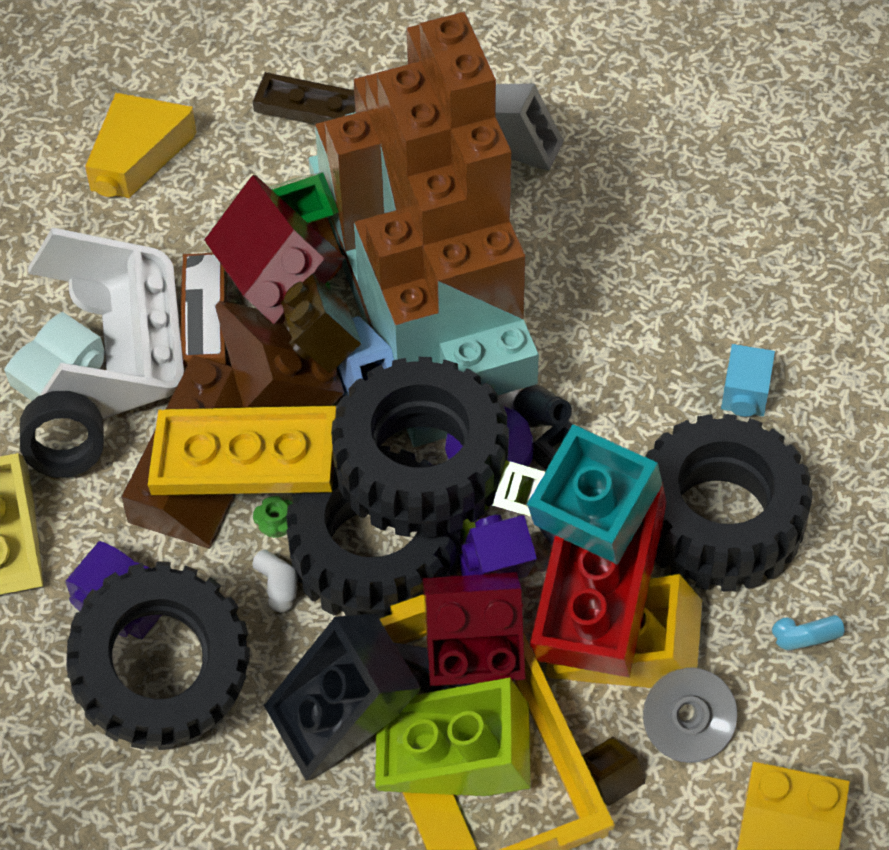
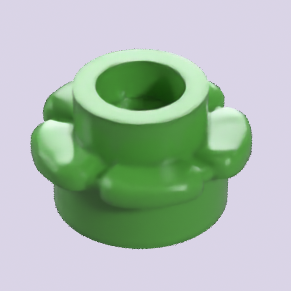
(268, 525)

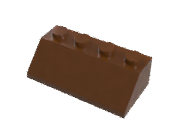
(189, 516)

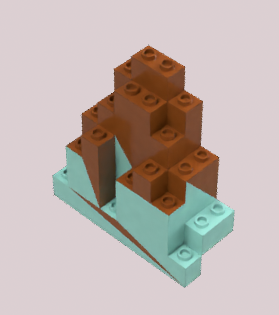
(429, 211)

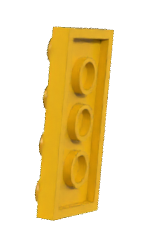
(242, 451)

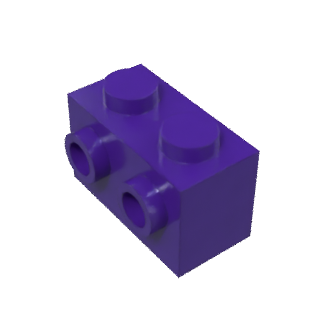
(498, 547)

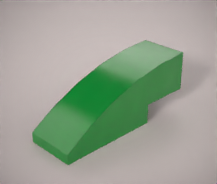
(308, 196)

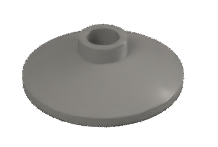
(708, 728)

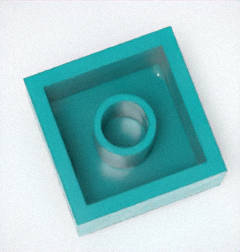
(595, 494)

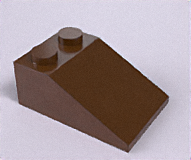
(267, 365)

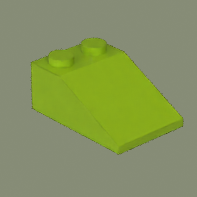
(457, 743)

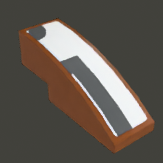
(202, 287)

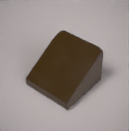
(614, 770)

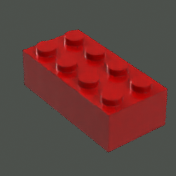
(593, 606)

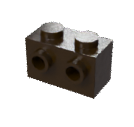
(319, 323)

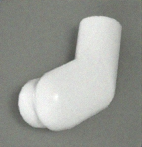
(281, 580)

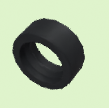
(61, 406)

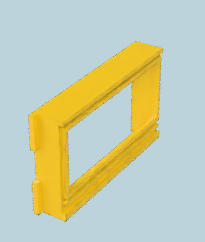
(439, 815)

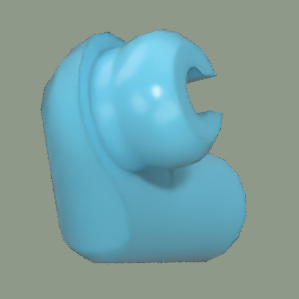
(808, 634)

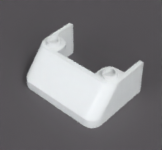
(139, 313)

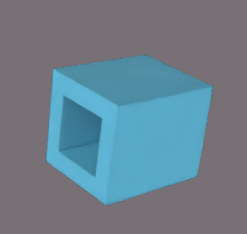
(747, 380)

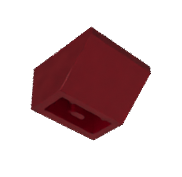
(474, 628)

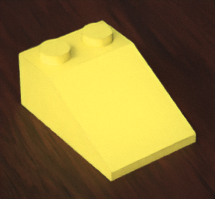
(18, 528)

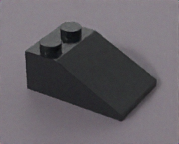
(341, 693)

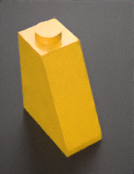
(136, 143)

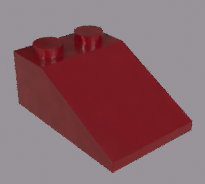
(269, 248)

